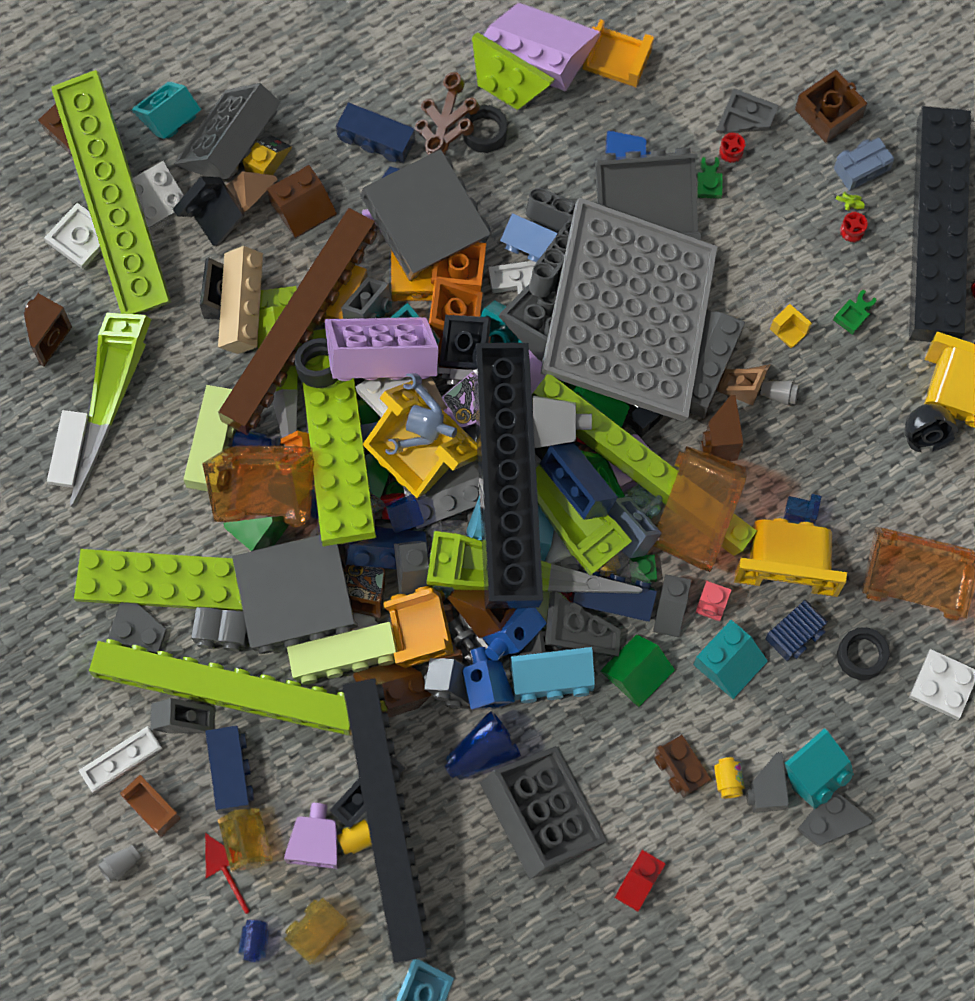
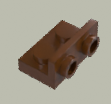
(681, 765)

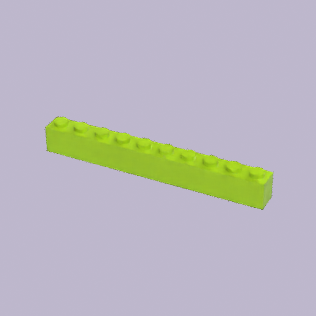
(634, 457)
(220, 687)

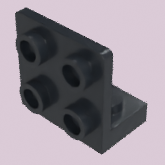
(211, 207)

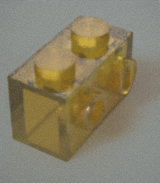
(247, 841)
(315, 930)

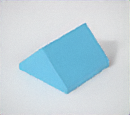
(424, 983)

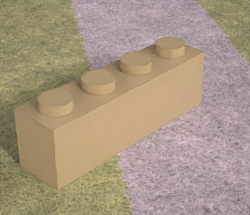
(240, 300)

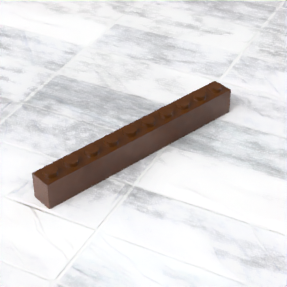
(297, 322)

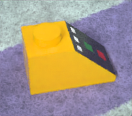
(266, 156)

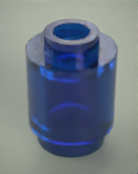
(252, 439)
(254, 940)

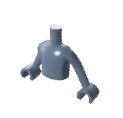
(422, 421)

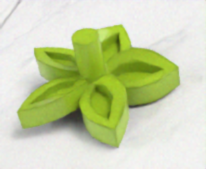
(851, 201)

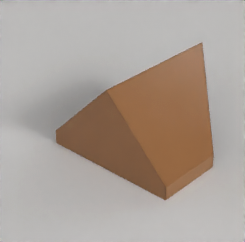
(250, 187)
(743, 383)

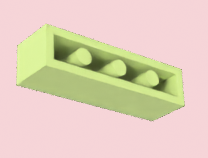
(209, 437)
(343, 653)

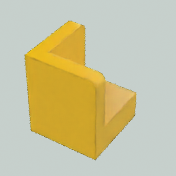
(790, 326)

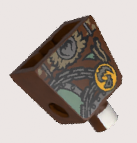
(366, 589)

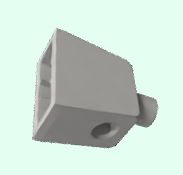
(557, 421)

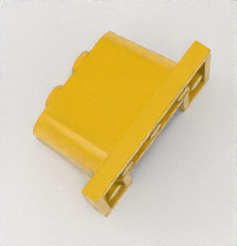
(953, 376)
(419, 465)
(791, 555)

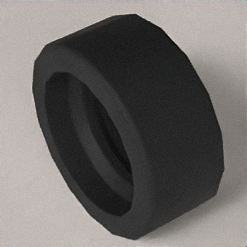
(491, 144)
(306, 352)
(870, 635)

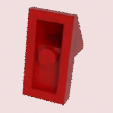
(639, 880)

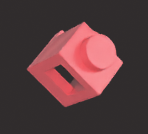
(713, 601)

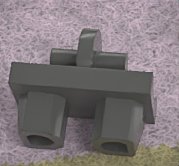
(465, 638)

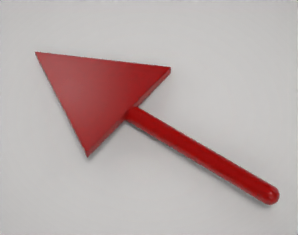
(217, 860)

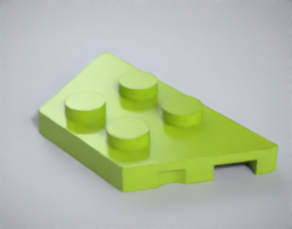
(506, 74)

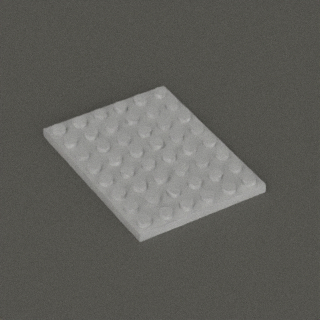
(630, 310)

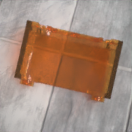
(261, 483)
(700, 507)
(920, 572)

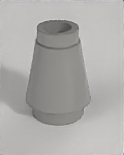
(780, 391)
(118, 863)

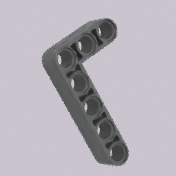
(556, 214)

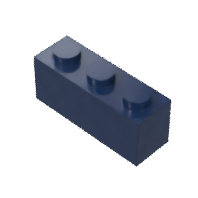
(375, 133)
(578, 480)
(379, 551)
(625, 604)
(229, 769)

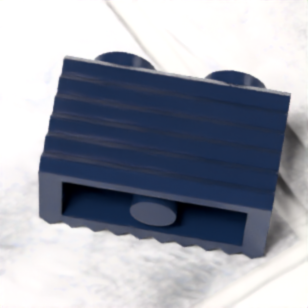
(796, 631)

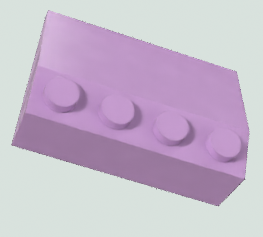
(544, 41)
(381, 348)

